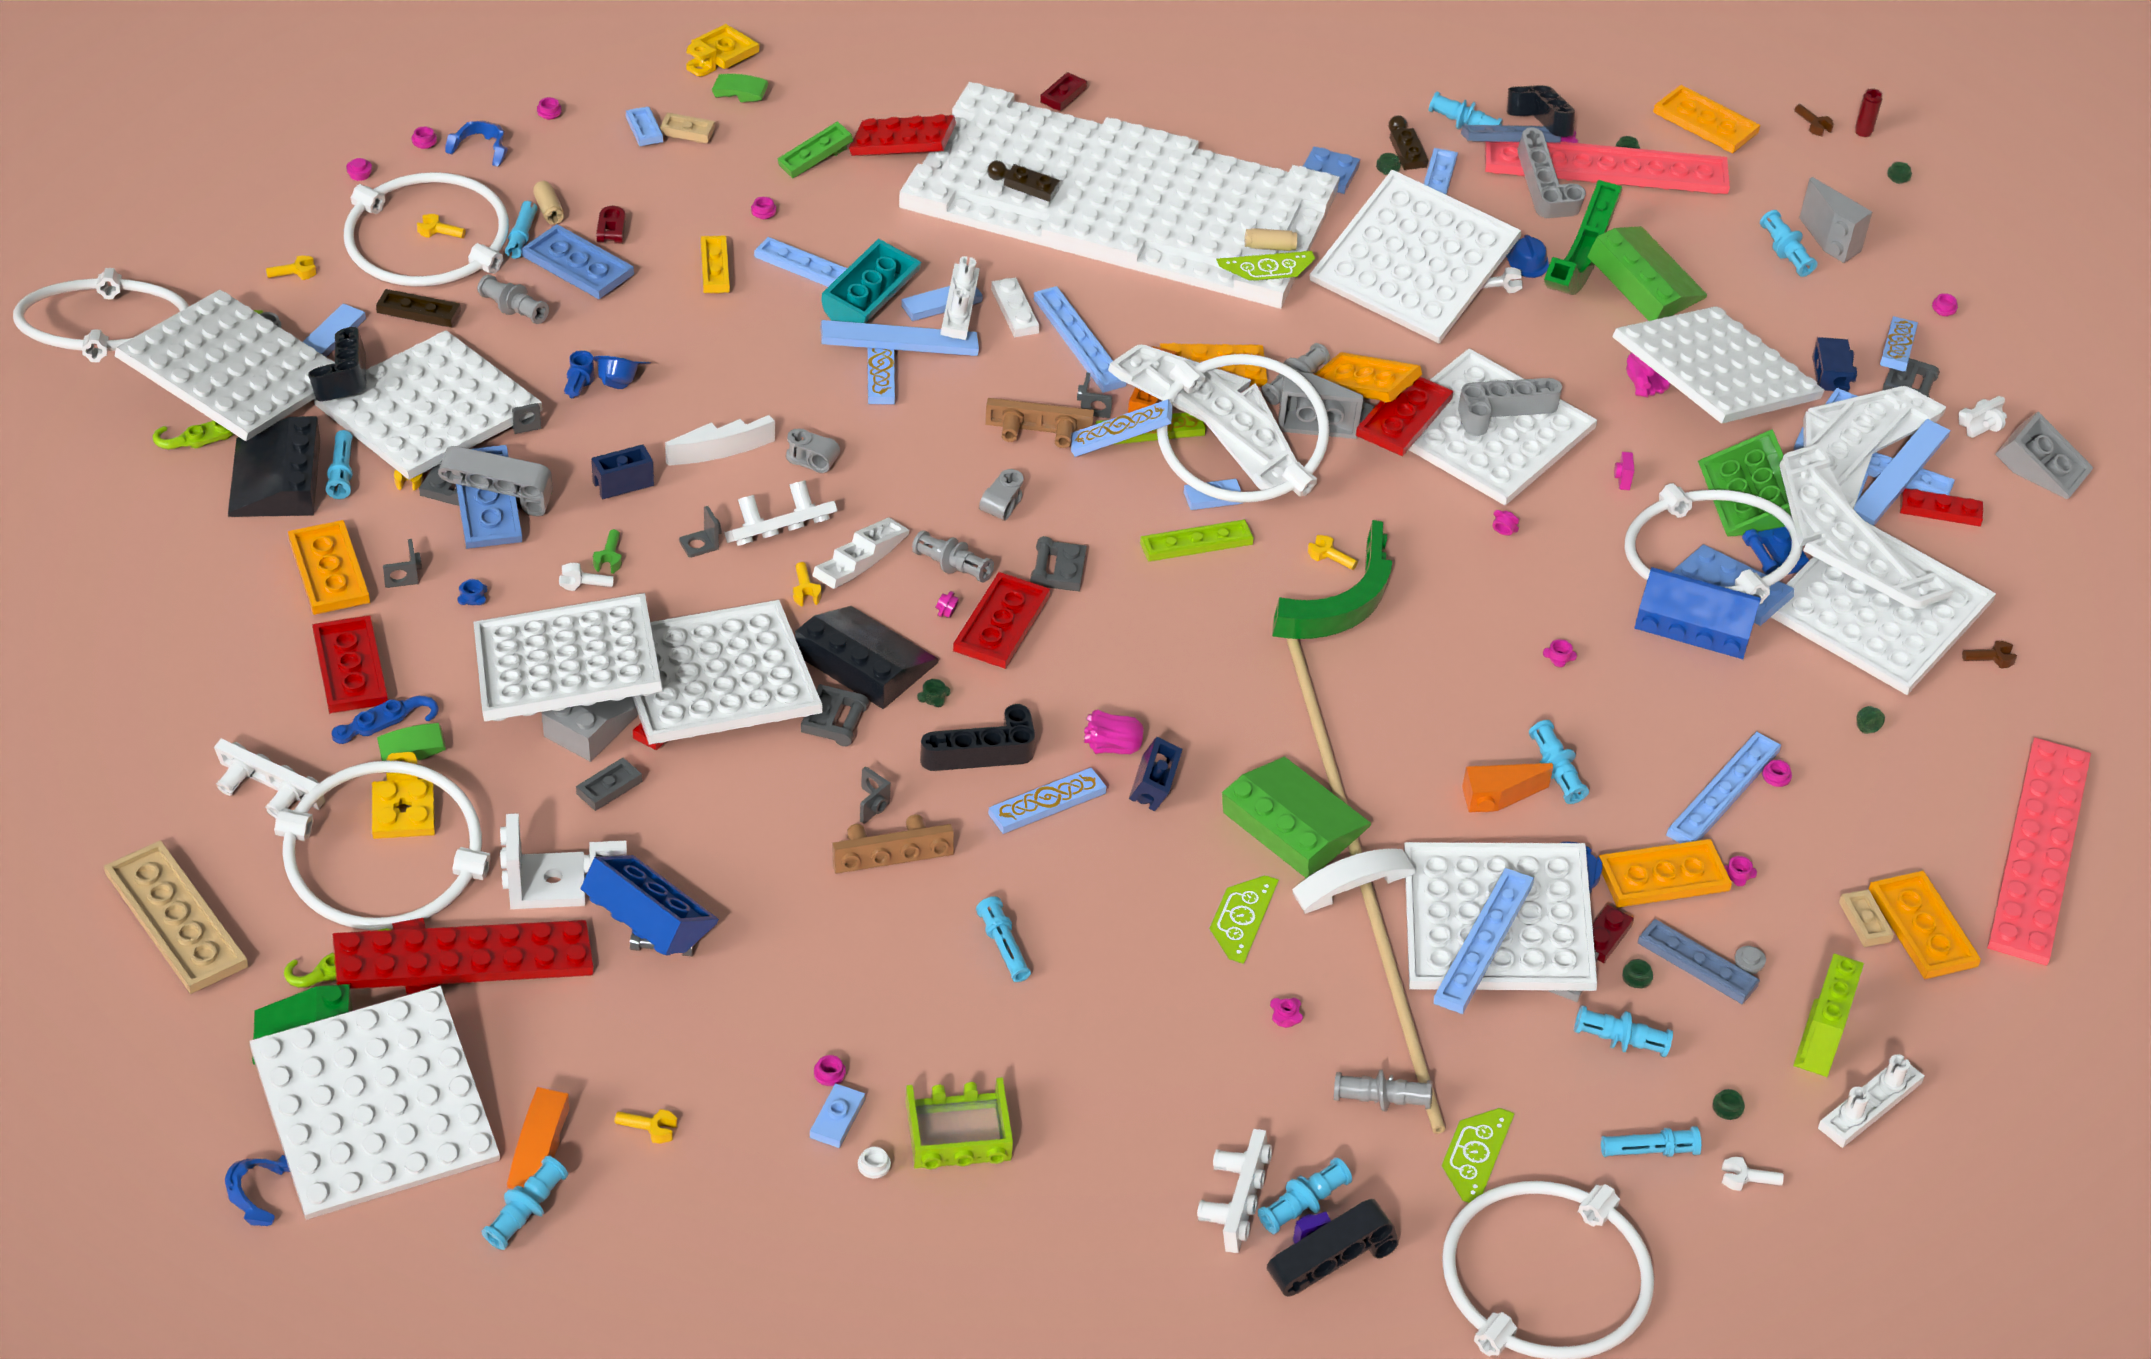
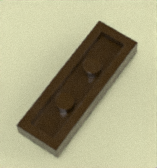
(418, 308)

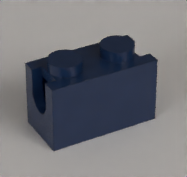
(1834, 364)
(622, 471)
(1155, 778)

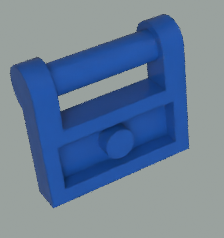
(1779, 546)

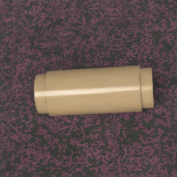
(548, 202)
(1270, 239)

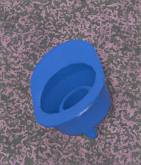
(1529, 257)
(616, 371)

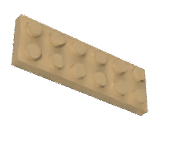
(175, 917)

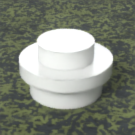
(874, 1163)

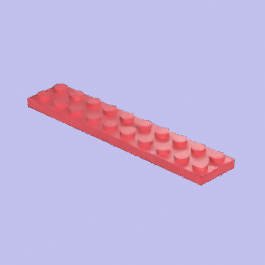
(1620, 166)
(2039, 852)

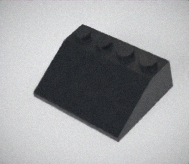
(276, 470)
(862, 654)

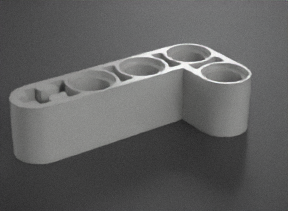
(1548, 196)
(1506, 398)
(500, 475)

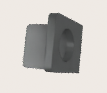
(1087, 398)
(529, 424)
(709, 536)
(409, 567)
(878, 798)

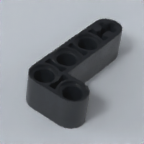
(1544, 105)
(348, 372)
(981, 746)
(1333, 1246)

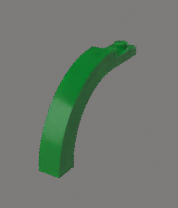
(1573, 271)
(1341, 612)

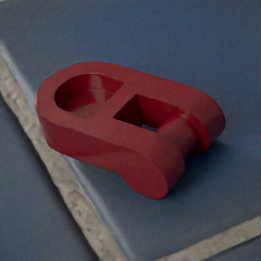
(613, 219)

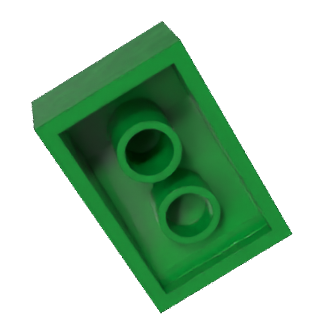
(302, 1009)

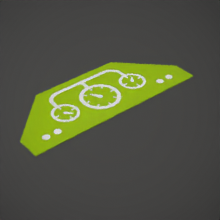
(1267, 266)
(1241, 916)
(1475, 1151)

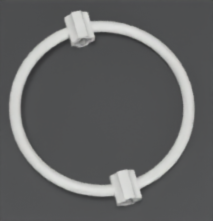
(480, 257)
(95, 336)
(1296, 476)
(1679, 503)
(297, 825)
(1498, 1329)

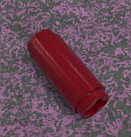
(1868, 112)

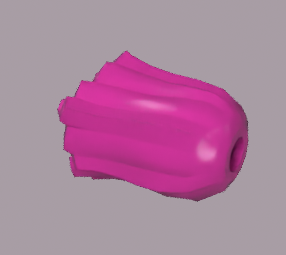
(1645, 379)
(1113, 733)

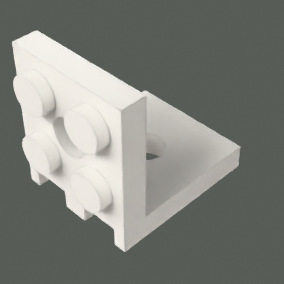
(528, 873)

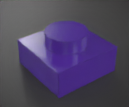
(1309, 1224)

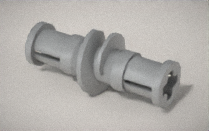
(513, 299)
(1306, 363)
(953, 556)
(1382, 1090)

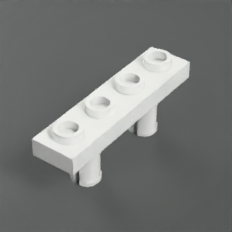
(960, 299)
(755, 525)
(260, 768)
(1871, 1101)
(1244, 1202)

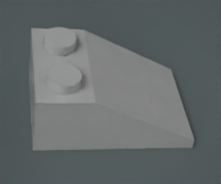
(1834, 220)
(1299, 415)
(2044, 457)
(588, 728)

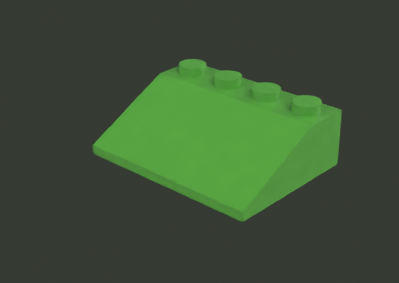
(1644, 272)
(1749, 469)
(1293, 815)

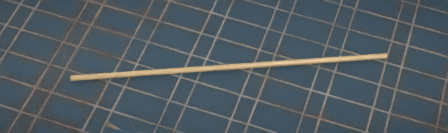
(1367, 889)

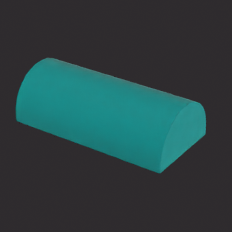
(868, 283)

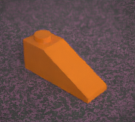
(1503, 785)

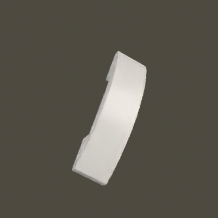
(1349, 873)

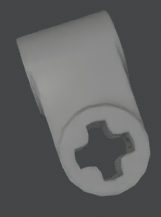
(812, 452)
(1003, 494)

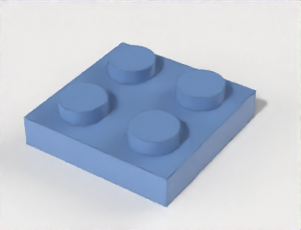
(1335, 164)

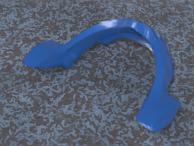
(479, 127)
(253, 1214)

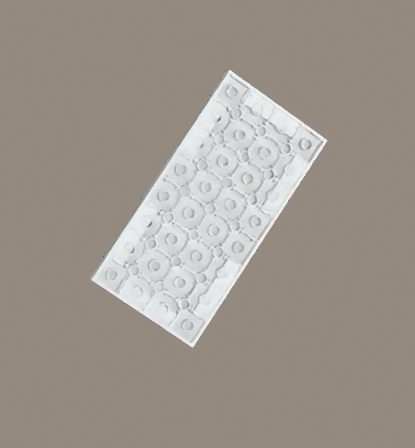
(1121, 193)

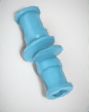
(1460, 112)
(1788, 243)
(1563, 771)
(1623, 1030)
(1304, 1194)
(523, 1202)

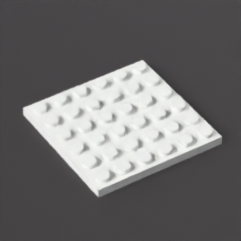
(1415, 256)
(227, 363)
(1718, 364)
(427, 402)
(1513, 447)
(1876, 630)
(566, 657)
(726, 673)
(1547, 942)
(373, 1102)

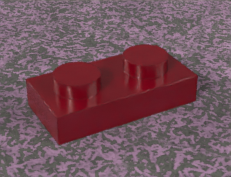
(1063, 91)
(1609, 931)

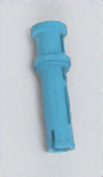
(340, 471)
(993, 919)
(1665, 1142)

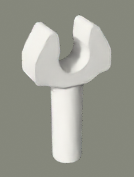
(1505, 280)
(573, 576)
(1745, 1175)

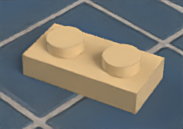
(687, 127)
(1866, 918)

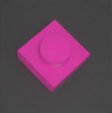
(1624, 470)

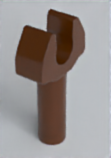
(1817, 124)
(1999, 654)

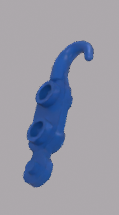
(381, 717)

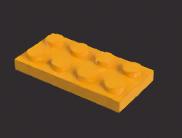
(1706, 118)
(1204, 352)
(1370, 376)
(328, 567)
(1664, 873)
(1924, 925)

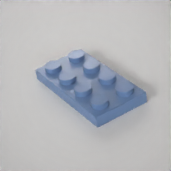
(577, 261)
(486, 515)
(1722, 570)

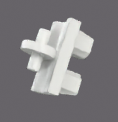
(1983, 417)

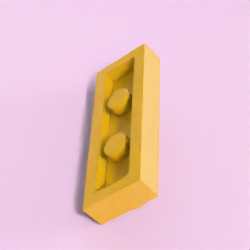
(714, 264)

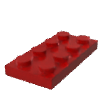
(902, 135)
(1403, 420)
(1001, 620)
(349, 664)

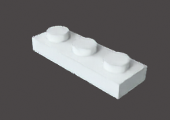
(1015, 307)

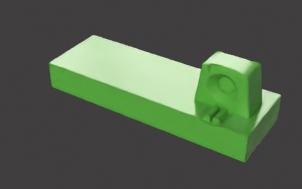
(817, 148)

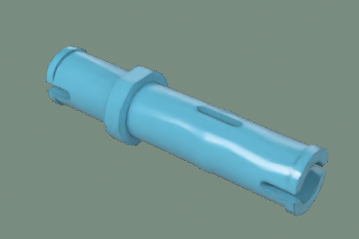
(519, 234)

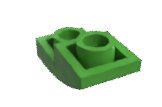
(744, 86)
(420, 739)

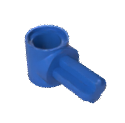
(579, 373)

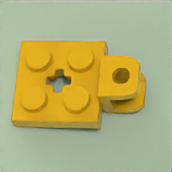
(721, 47)
(399, 790)

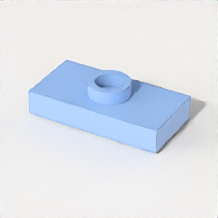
(644, 126)
(1198, 500)
(837, 1115)

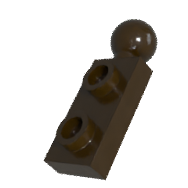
(1406, 144)
(1024, 180)

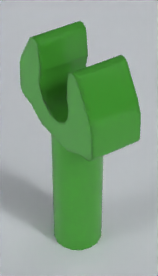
(609, 554)

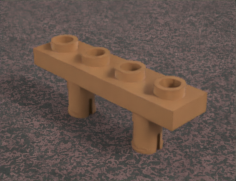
(1037, 417)
(893, 848)

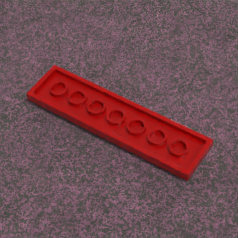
(462, 954)

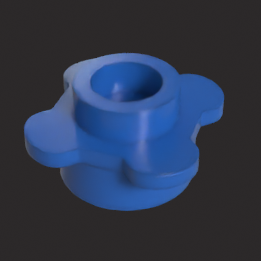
(472, 592)

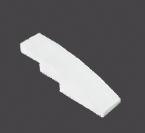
(716, 443)
(863, 552)

